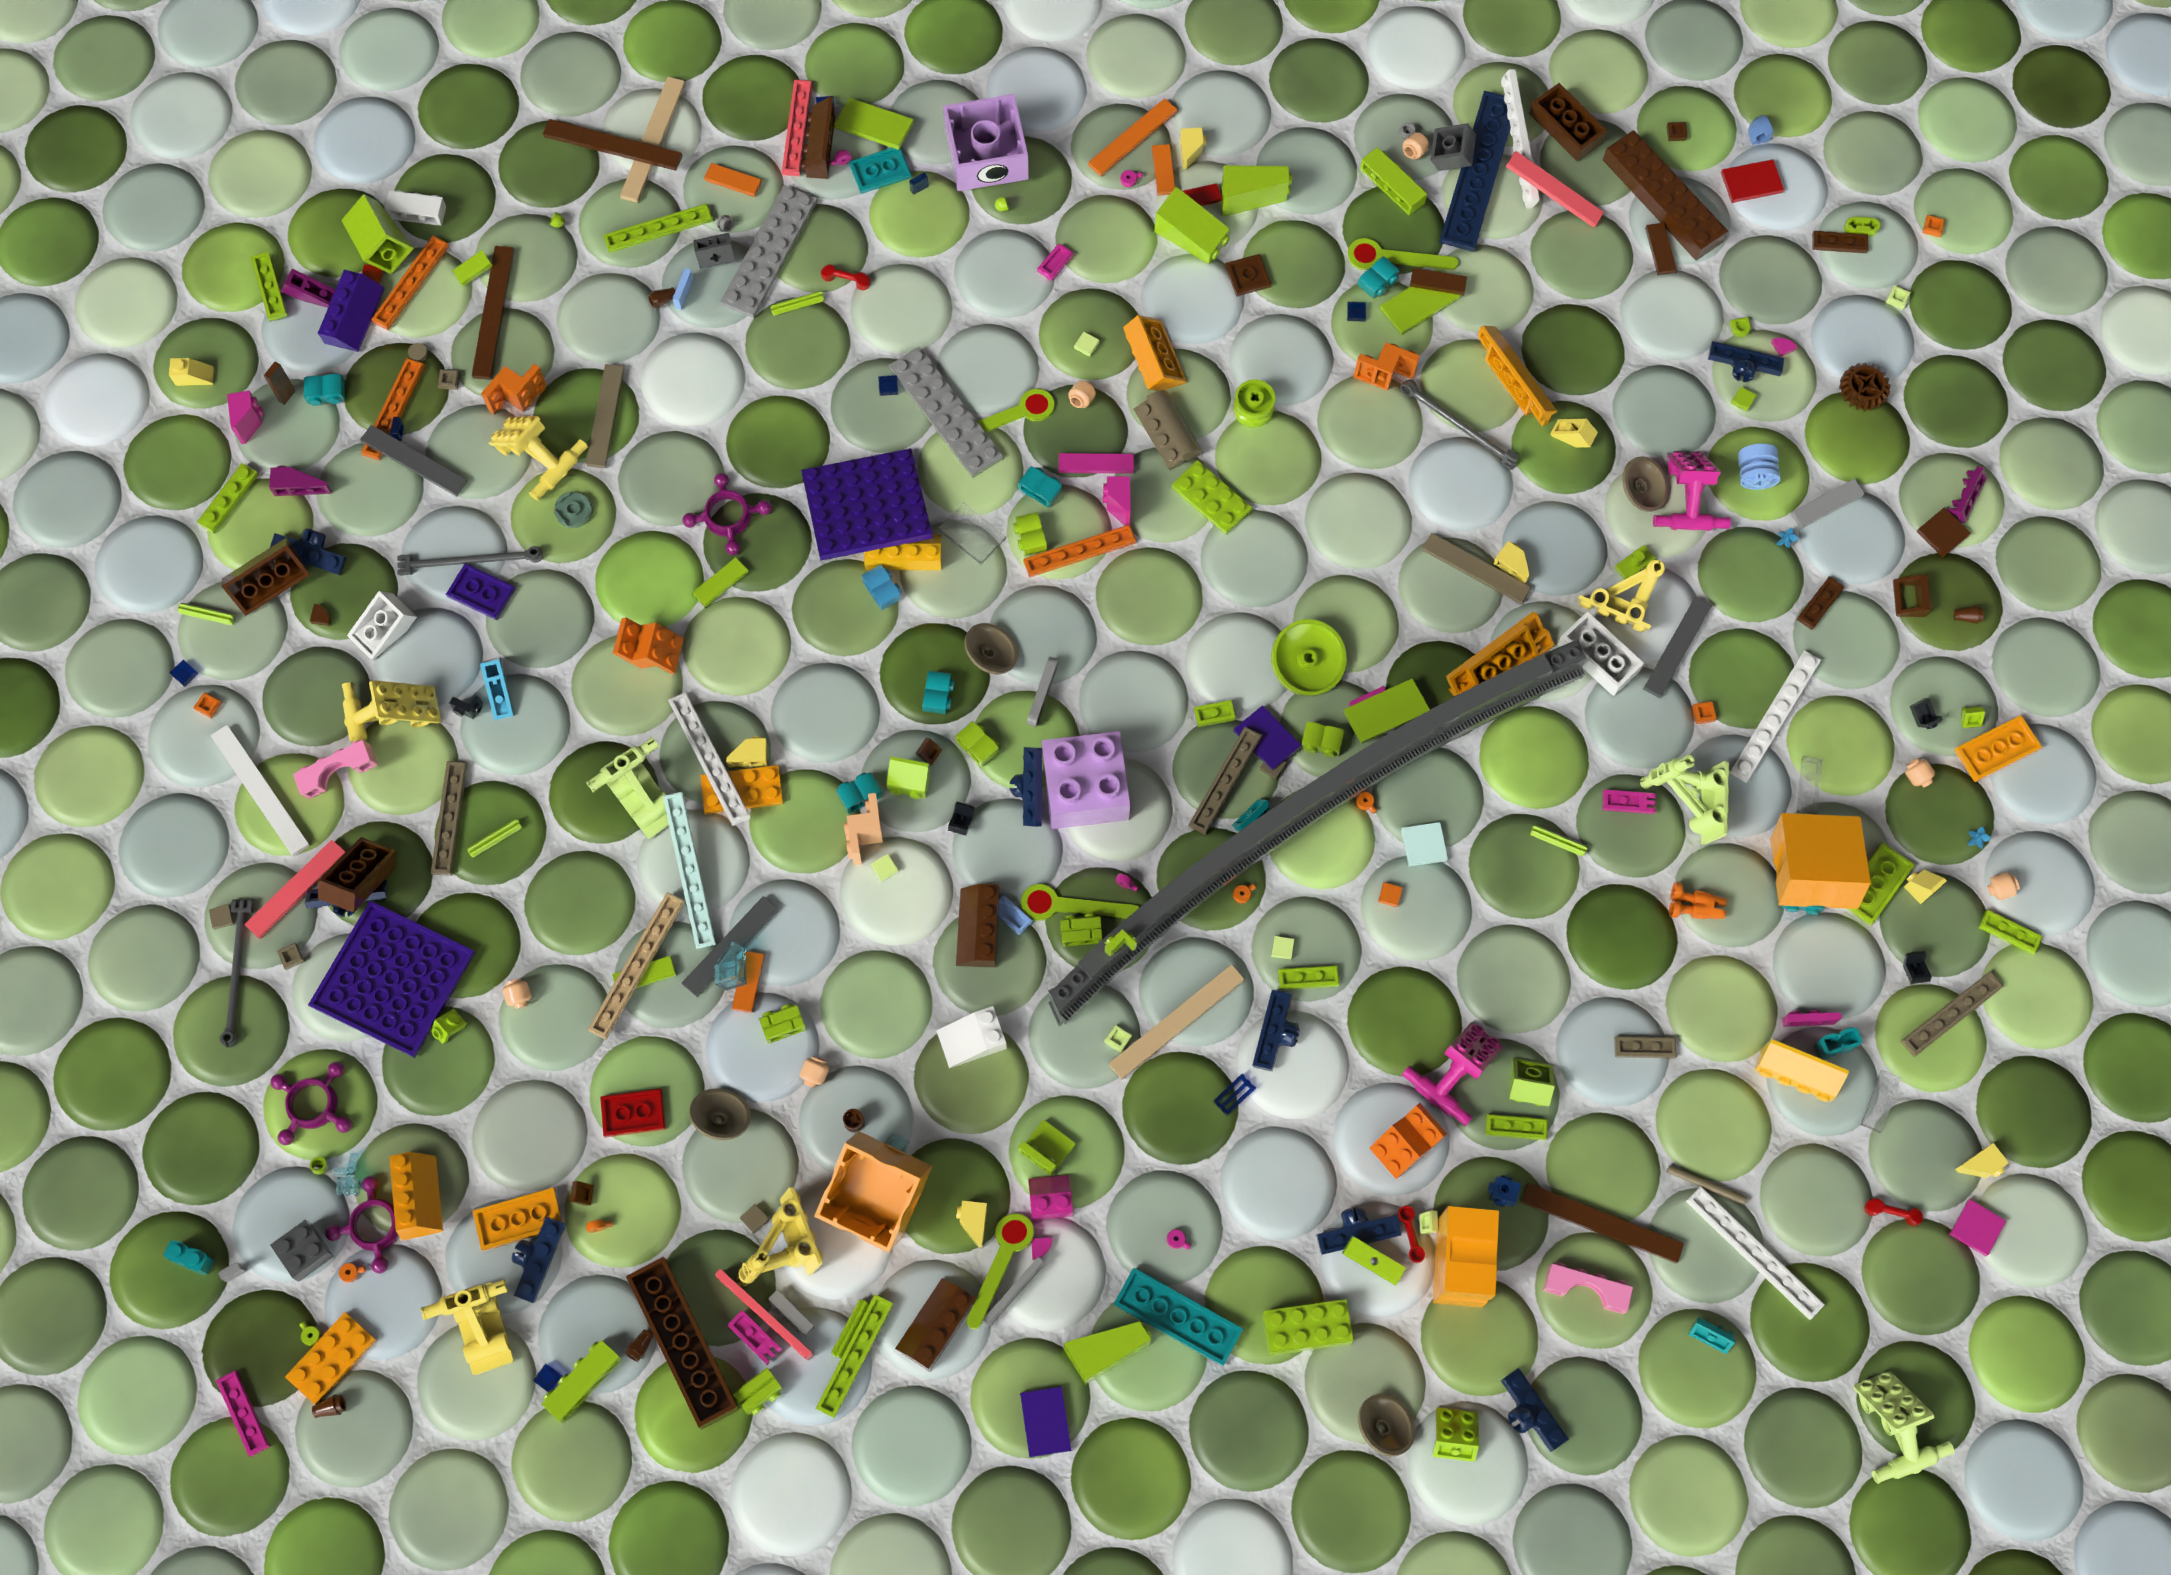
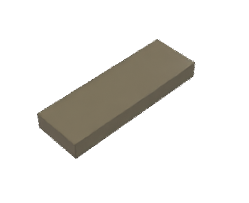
(1645, 1047)

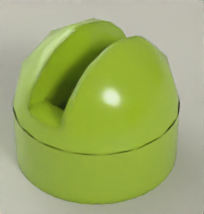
(1001, 204)
(557, 220)
(318, 1162)

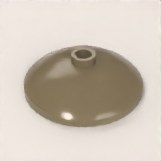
(1645, 484)
(991, 648)
(721, 1107)
(1386, 1425)

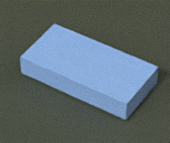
(683, 288)
(1013, 915)

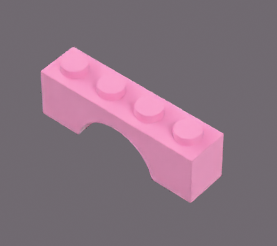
(314, 778)
(1614, 1295)

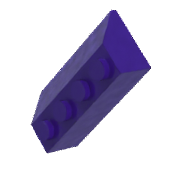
(350, 311)

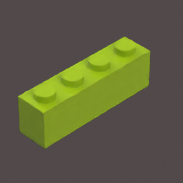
(1393, 181)
(581, 1381)

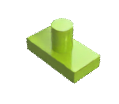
(1634, 562)

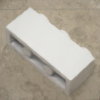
(415, 207)

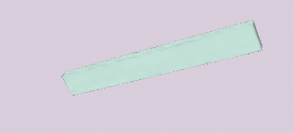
(689, 870)

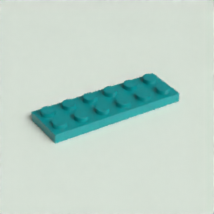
(1178, 1317)

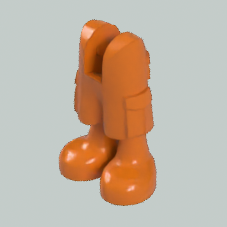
(1702, 903)

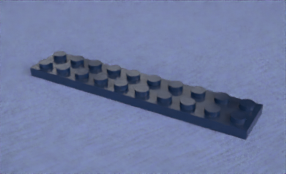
(1477, 181)

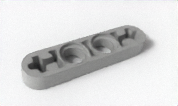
(1042, 692)

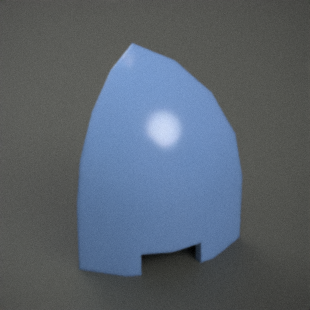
(1760, 130)

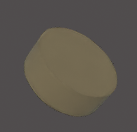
(418, 352)

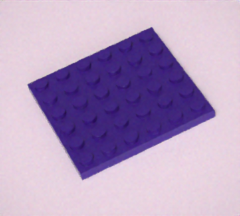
(866, 504)
(391, 979)

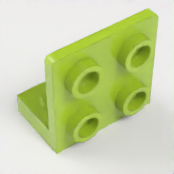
(1046, 1147)
(1456, 1434)

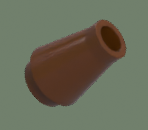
(660, 297)
(1969, 614)
(637, 1348)
(330, 1407)

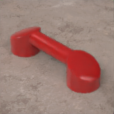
(829, 272)
(1876, 1206)
(1406, 1216)

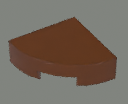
(319, 616)

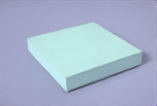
(1424, 844)

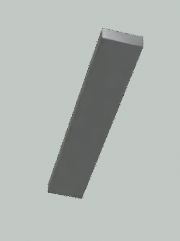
(413, 460)
(1677, 647)
(741, 934)

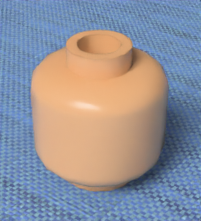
(1415, 146)
(1082, 394)
(1920, 772)
(2003, 886)
(517, 993)
(814, 1071)

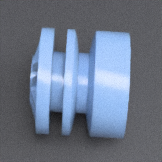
(1759, 466)

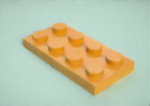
(1998, 748)
(755, 786)
(515, 1218)
(330, 1358)

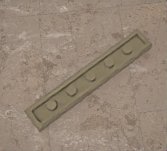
(605, 416)
(1476, 568)
(1225, 780)
(449, 818)
(1951, 1014)

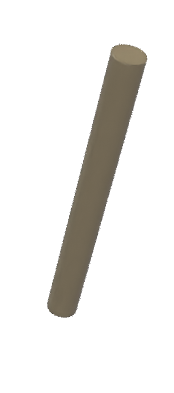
(1706, 1184)

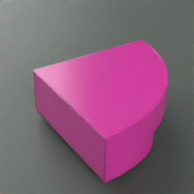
(1783, 346)
(1040, 1247)

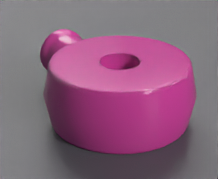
(841, 158)
(1129, 178)
(1126, 882)
(1181, 1239)

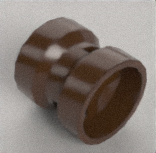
(853, 1117)

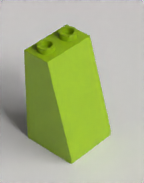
(1253, 187)
(1191, 226)
(376, 235)
(1105, 1350)

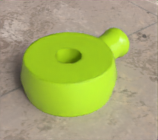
(307, 1331)

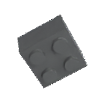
(1453, 147)
(301, 1250)

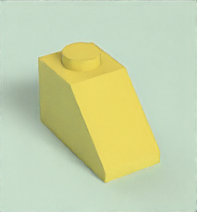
(1191, 145)
(190, 372)
(1574, 432)
(1512, 562)
(749, 753)
(1923, 885)
(1985, 1163)
(973, 1219)

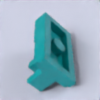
(1251, 814)
(1712, 1335)

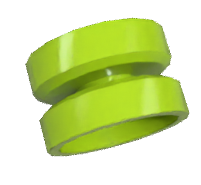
(1254, 403)

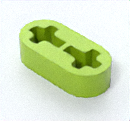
(1861, 225)

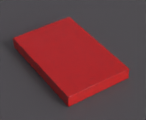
(1752, 181)
(632, 1113)

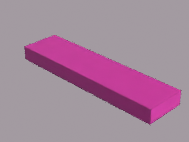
(1096, 463)
(243, 1413)

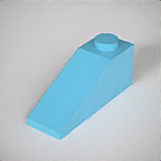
(497, 688)

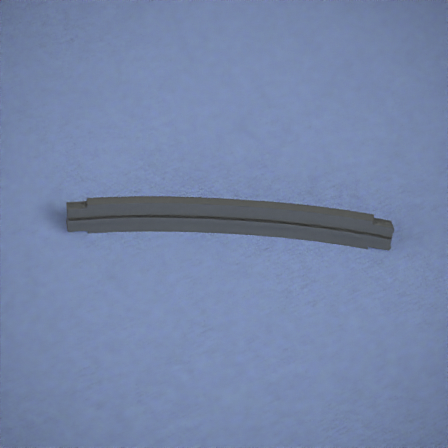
(1310, 804)

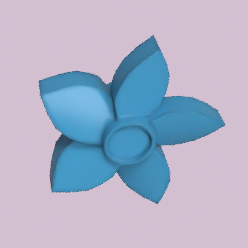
(1787, 538)
(1978, 837)

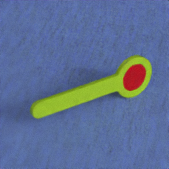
(1365, 252)
(1032, 405)
(1042, 902)
(1013, 1235)

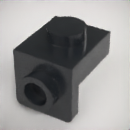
(462, 708)
(1924, 714)
(961, 818)
(1916, 968)

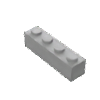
(787, 1310)

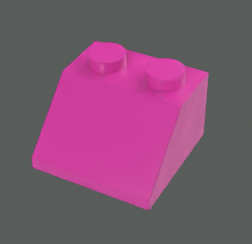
(244, 414)
(1117, 496)
(1050, 1197)

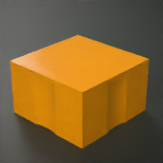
(1820, 860)
(873, 1191)
(1466, 1257)

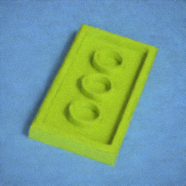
(874, 123)
(1415, 307)
(1386, 711)
(1886, 873)

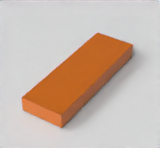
(1163, 169)
(732, 179)
(745, 995)

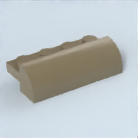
(1167, 429)

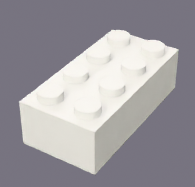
(1606, 656)

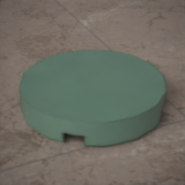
(573, 509)

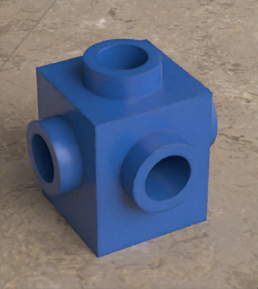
(1510, 1193)

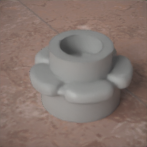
(1407, 127)
(725, 223)

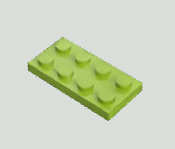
(1211, 497)

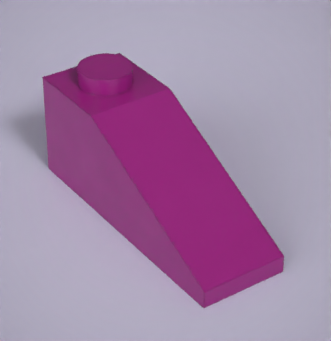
(307, 289)
(291, 482)

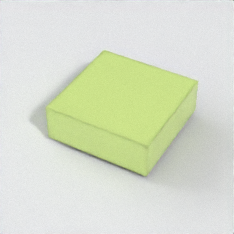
(1898, 297)
(1086, 344)
(884, 867)
(1282, 947)
(1118, 1038)
(1428, 1222)

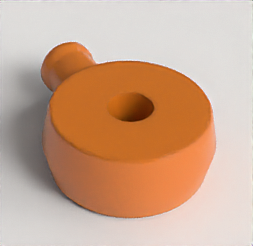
(1366, 805)
(1245, 890)
(597, 1225)
(354, 1272)

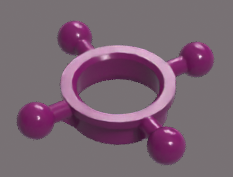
(732, 547)
(342, 1124)
(334, 1232)

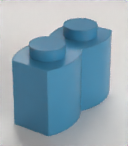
(881, 586)

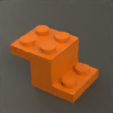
(1391, 361)
(514, 389)
(648, 645)
(1408, 1140)

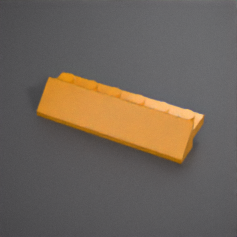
(1515, 375)
(1515, 646)

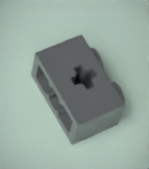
(714, 250)

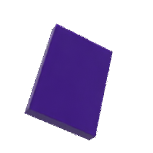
(480, 591)
(1276, 742)
(1045, 1422)

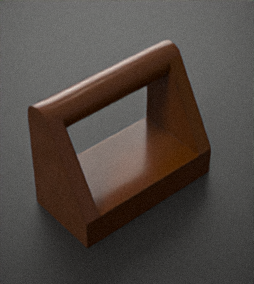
(1922, 596)

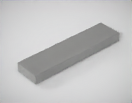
(1827, 503)
(1013, 1292)

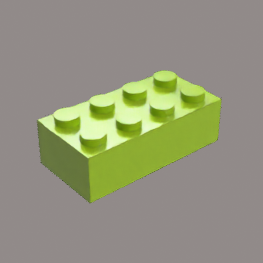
(1307, 1327)

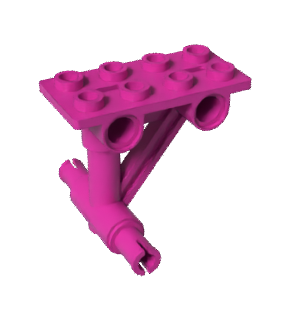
(1695, 472)
(1470, 1054)

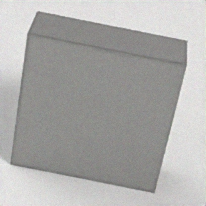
(231, 1272)

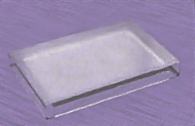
(972, 533)

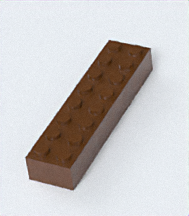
(1665, 195)
(682, 1343)

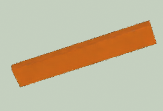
(1132, 137)
(410, 283)
(396, 401)
(1079, 551)

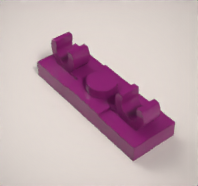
(1969, 494)

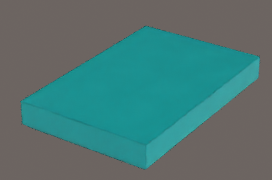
(879, 169)

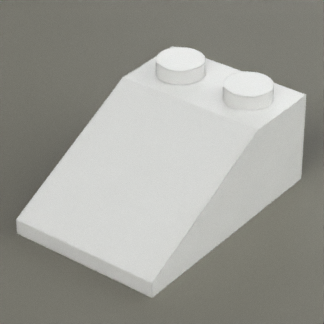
(381, 624)
(972, 1037)

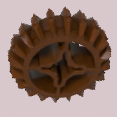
(1871, 396)

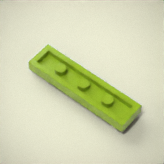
(268, 286)
(227, 498)

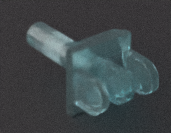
(350, 1183)

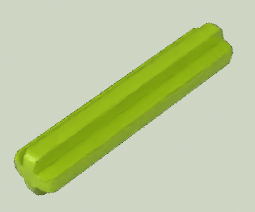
(797, 303)
(205, 613)
(494, 838)
(1558, 840)
(850, 1328)

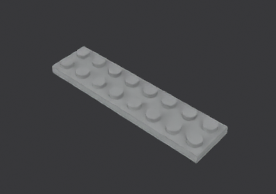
(768, 251)
(946, 412)

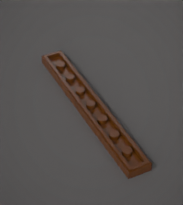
(612, 144)
(492, 313)
(1602, 1223)

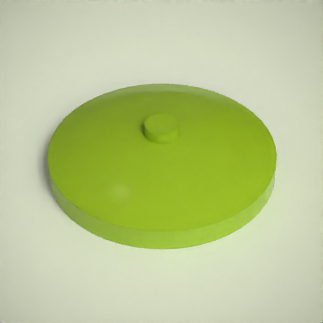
(1308, 657)

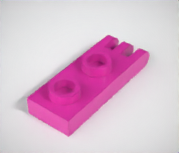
(1628, 801)
(1813, 1018)
(753, 1336)

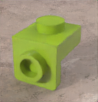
(1113, 943)
(447, 1025)

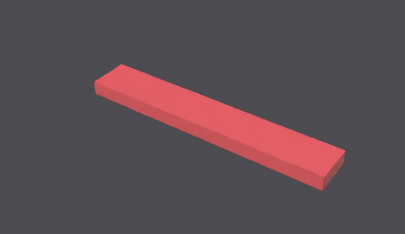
(797, 128)
(1554, 189)
(294, 889)
(764, 1315)

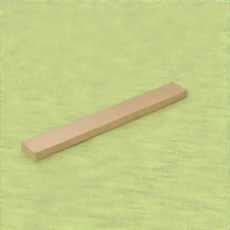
(654, 136)
(636, 966)
(1176, 1022)

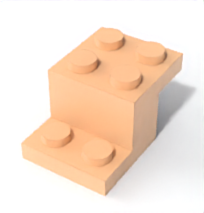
(863, 829)

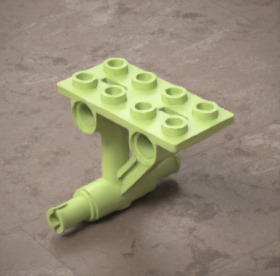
(1709, 785)
(635, 788)
(1900, 1416)

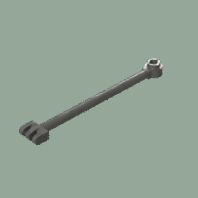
(1509, 458)
(409, 564)
(241, 912)

